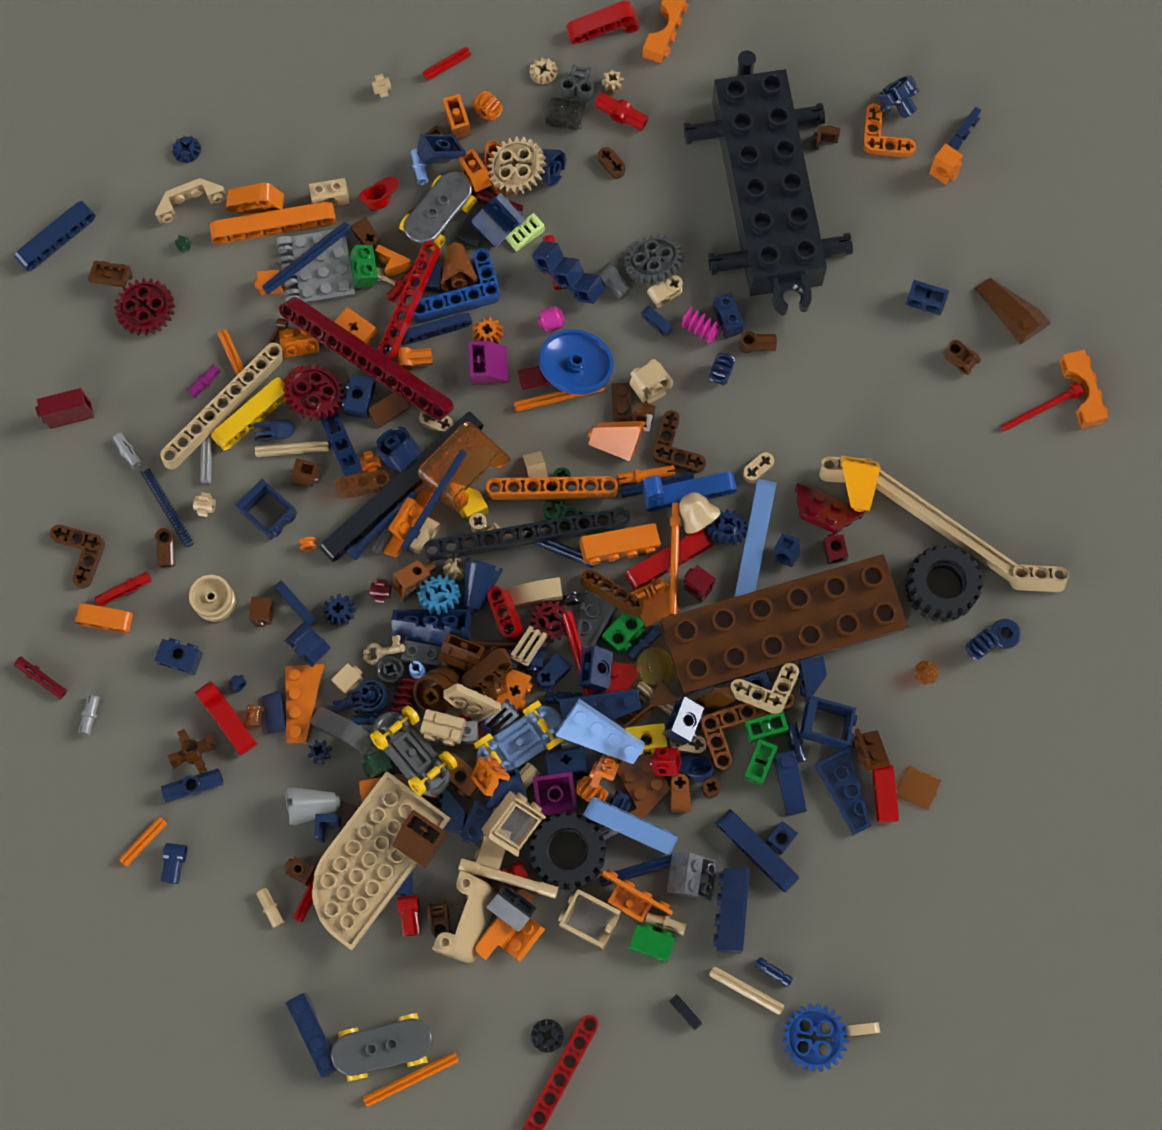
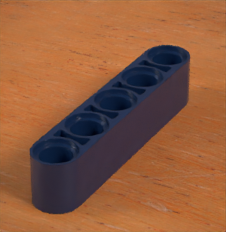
(55, 236)
(757, 850)

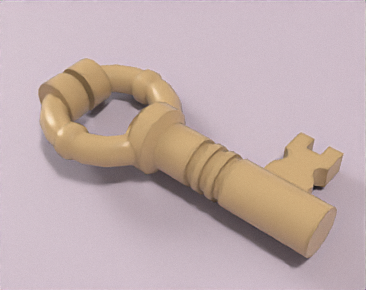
(381, 652)

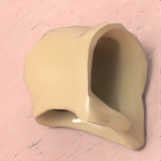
(697, 512)

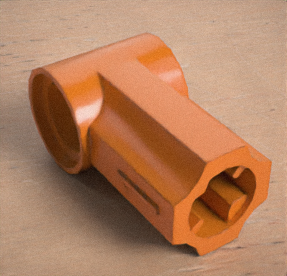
(411, 358)

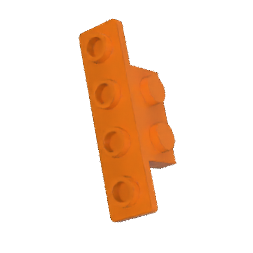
(404, 520)
(606, 768)
(631, 901)

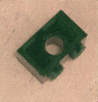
(377, 764)

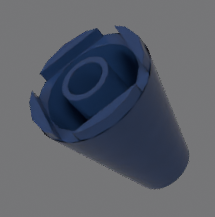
(555, 162)
(477, 581)

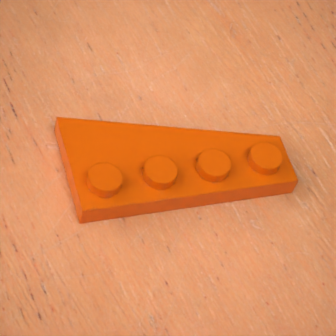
(301, 695)

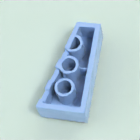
(597, 732)

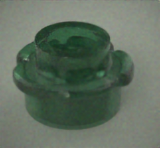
(183, 243)

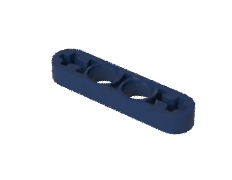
(437, 328)

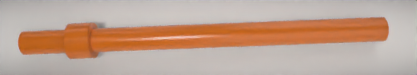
(675, 523)

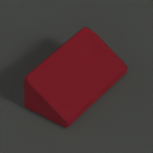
(532, 378)

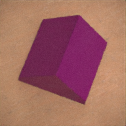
(555, 793)

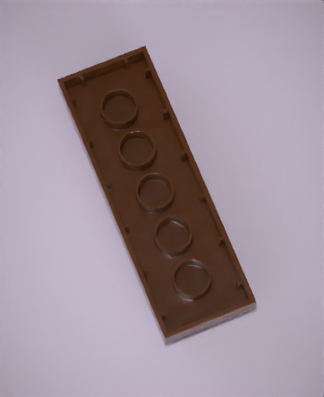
(783, 624)

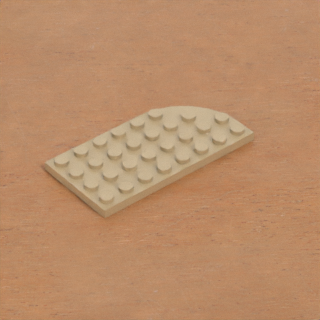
(362, 866)

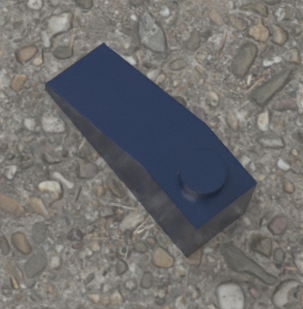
(790, 782)

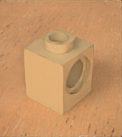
(347, 679)

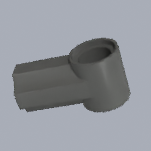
(612, 280)

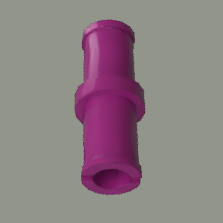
(204, 381)

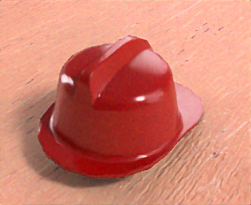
(379, 194)

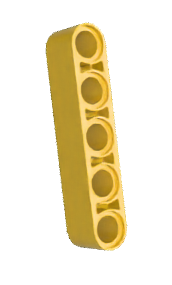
(252, 411)

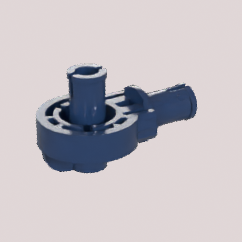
(364, 698)

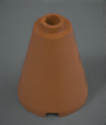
(457, 269)

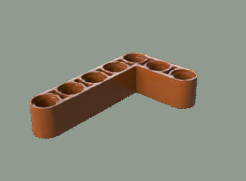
(721, 725)

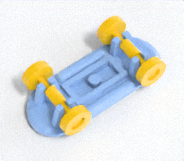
(523, 738)

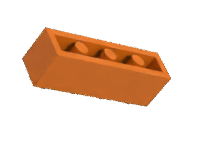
(619, 544)

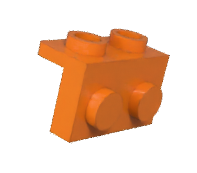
(297, 343)

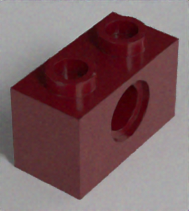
(698, 583)

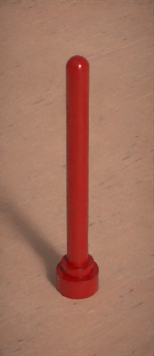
(1074, 391)

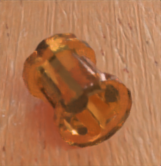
(254, 716)

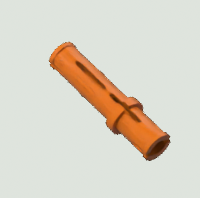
(640, 475)

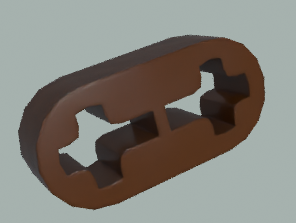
(614, 161)

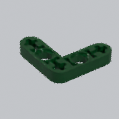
(562, 509)

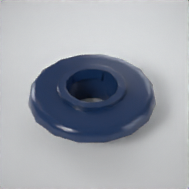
(1012, 627)

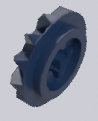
(186, 156)

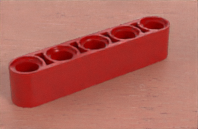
(660, 563)

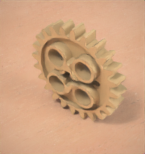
(516, 165)

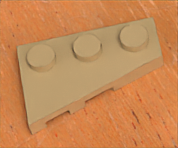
(471, 702)

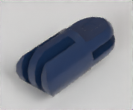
(273, 430)

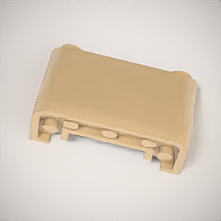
(473, 921)

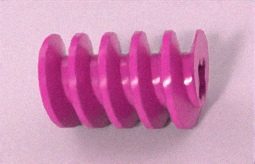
(700, 326)

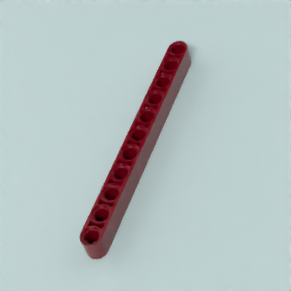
(366, 358)

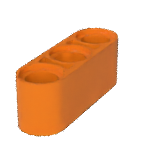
(104, 618)

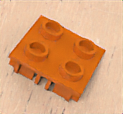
(656, 601)

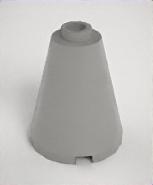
(305, 803)

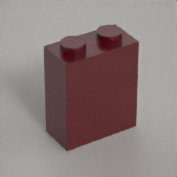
(64, 408)

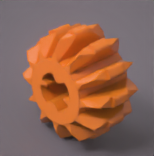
(487, 106)
(488, 325)
(586, 791)

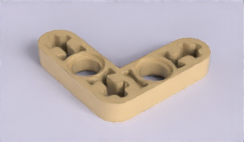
(773, 695)

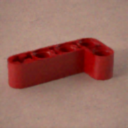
(603, 21)
(226, 717)

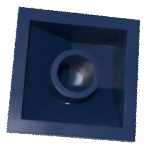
(439, 148)

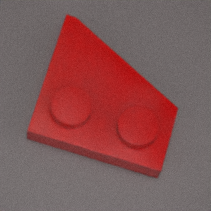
(622, 676)

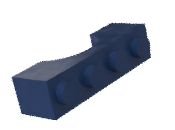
(312, 1033)

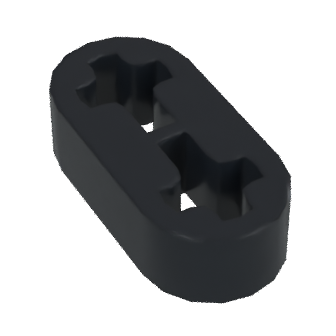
(685, 1012)

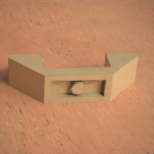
(193, 189)

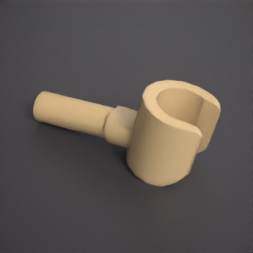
(380, 272)

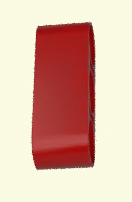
(499, 607)
(885, 794)

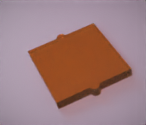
(918, 787)

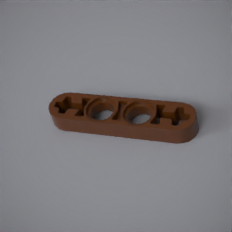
(630, 604)

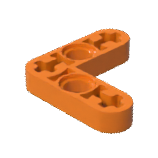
(876, 138)

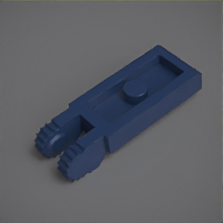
(964, 131)

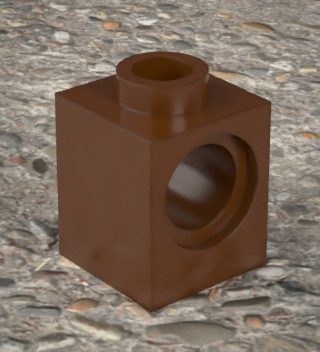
(645, 413)
(261, 611)

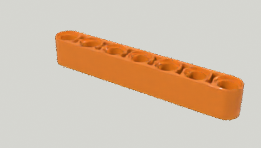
(272, 222)
(544, 482)

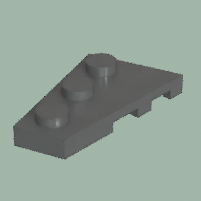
(594, 618)

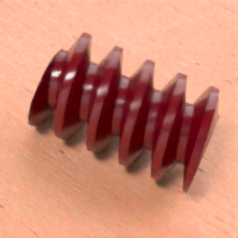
(404, 696)

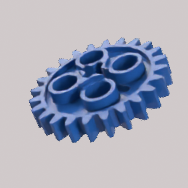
(813, 1056)

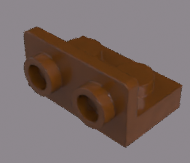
(110, 274)
(870, 749)

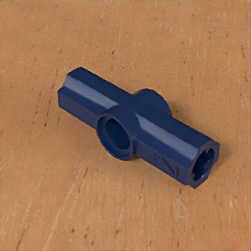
(179, 789)

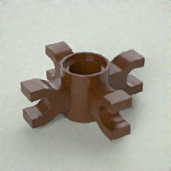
(194, 757)

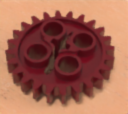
(156, 295)
(303, 380)

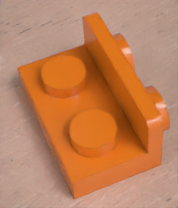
(487, 773)

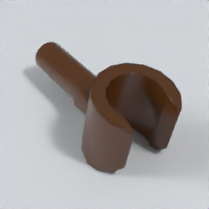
(280, 324)

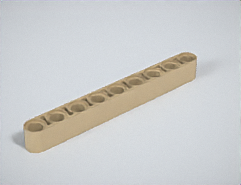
(220, 414)

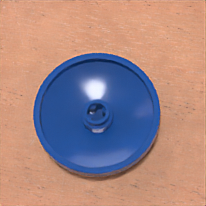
(576, 361)

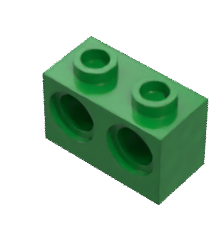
(619, 628)
(760, 762)

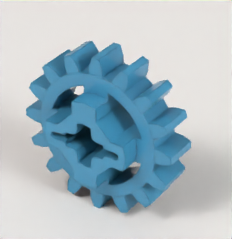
(439, 595)

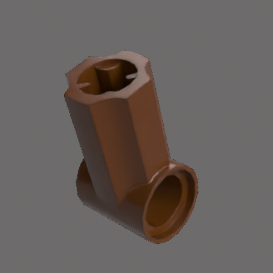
(759, 342)
(166, 549)

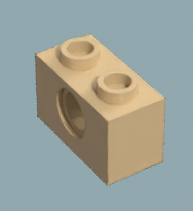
(330, 191)

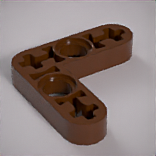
(667, 447)
(87, 551)

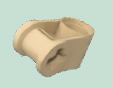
(663, 293)

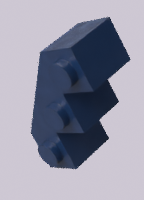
(568, 272)

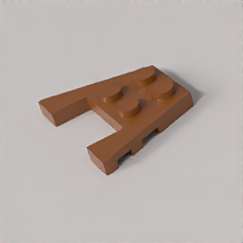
(642, 785)

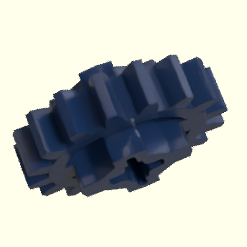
(727, 528)

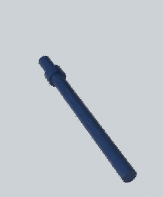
(414, 531)

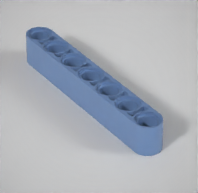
(755, 537)

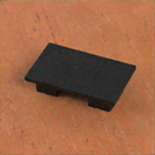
(468, 232)

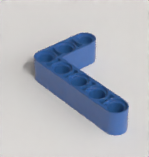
(463, 294)
(661, 497)

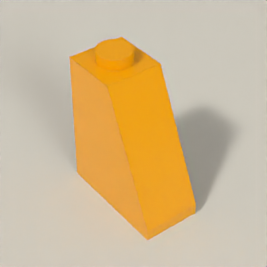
(860, 481)

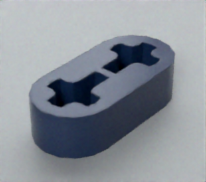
(656, 321)

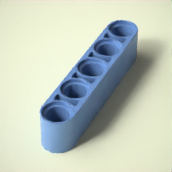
(630, 825)

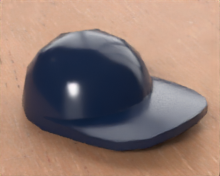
(696, 767)

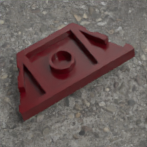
(824, 510)

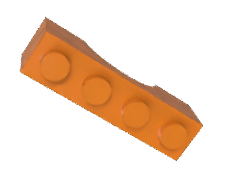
(657, 44)
(1078, 368)

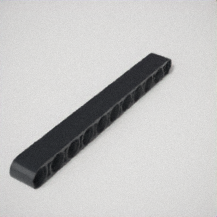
(386, 499)
(519, 540)

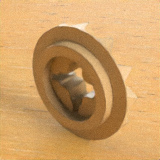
(548, 75)

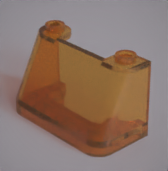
(480, 455)

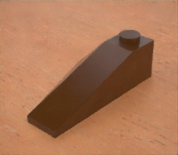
(1016, 313)

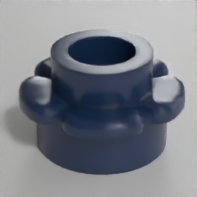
(237, 683)

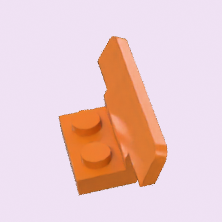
(509, 939)

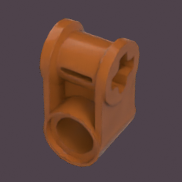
(680, 798)

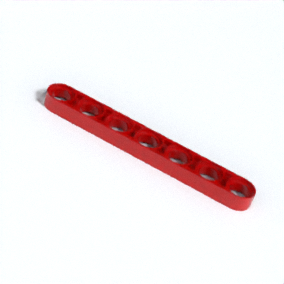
(409, 290)
(561, 1069)

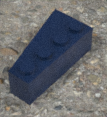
(430, 628)
(610, 704)

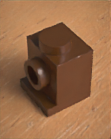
(305, 473)
(306, 873)

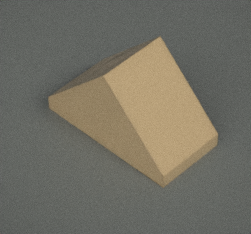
(535, 466)

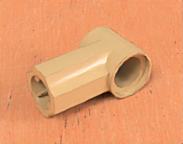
(427, 531)

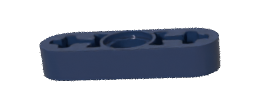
(295, 603)

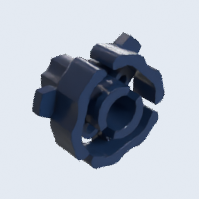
(898, 95)

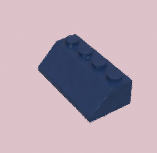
(732, 910)

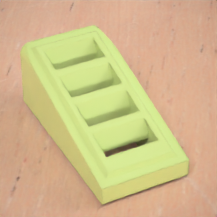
(535, 232)

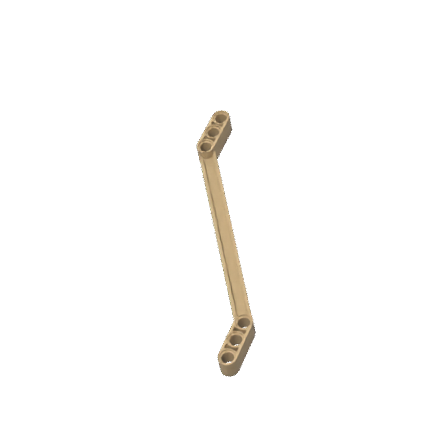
(1019, 576)

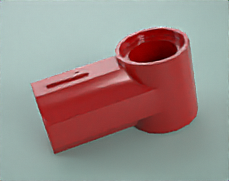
(408, 909)

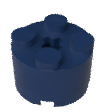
(397, 448)
(307, 644)

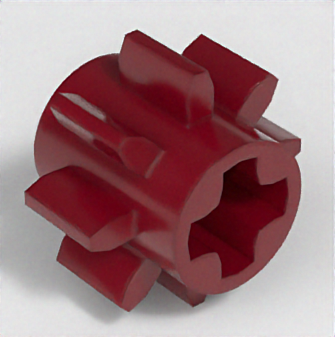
(380, 590)

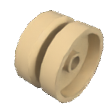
(204, 590)

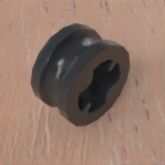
(571, 598)

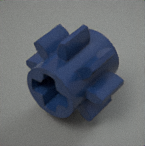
(318, 746)
(619, 800)

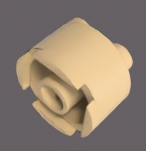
(650, 381)

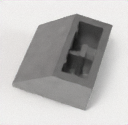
(691, 876)

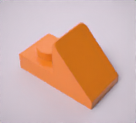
(396, 263)

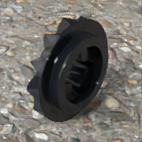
(556, 1032)

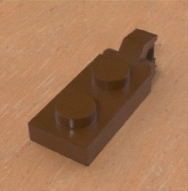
(621, 402)

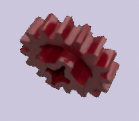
(544, 618)

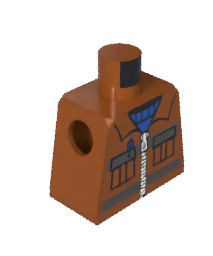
(410, 578)

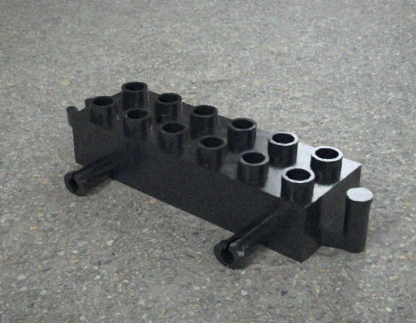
(768, 184)

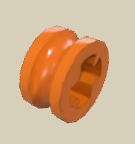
(307, 544)

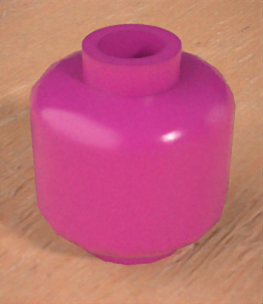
(551, 319)

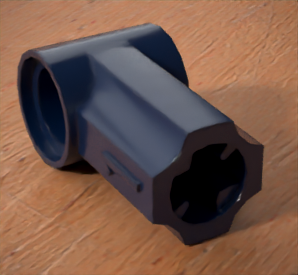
(173, 856)

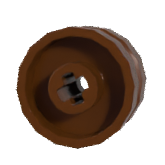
(430, 688)

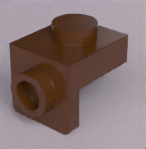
(826, 134)

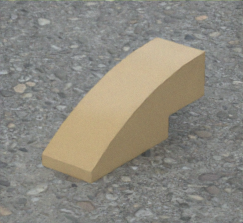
(536, 592)

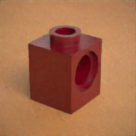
(835, 556)

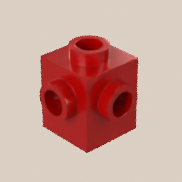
(665, 761)

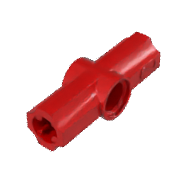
(621, 111)

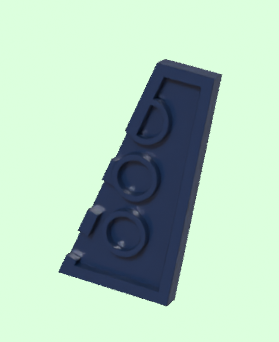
(841, 781)

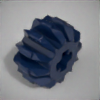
(722, 369)
(344, 614)
(982, 644)

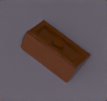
(388, 409)
(715, 699)

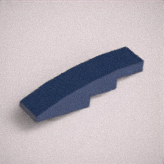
(341, 444)

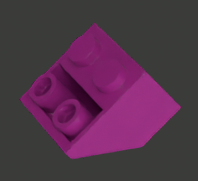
(487, 363)

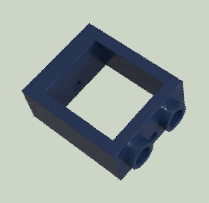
(254, 496)
(832, 707)

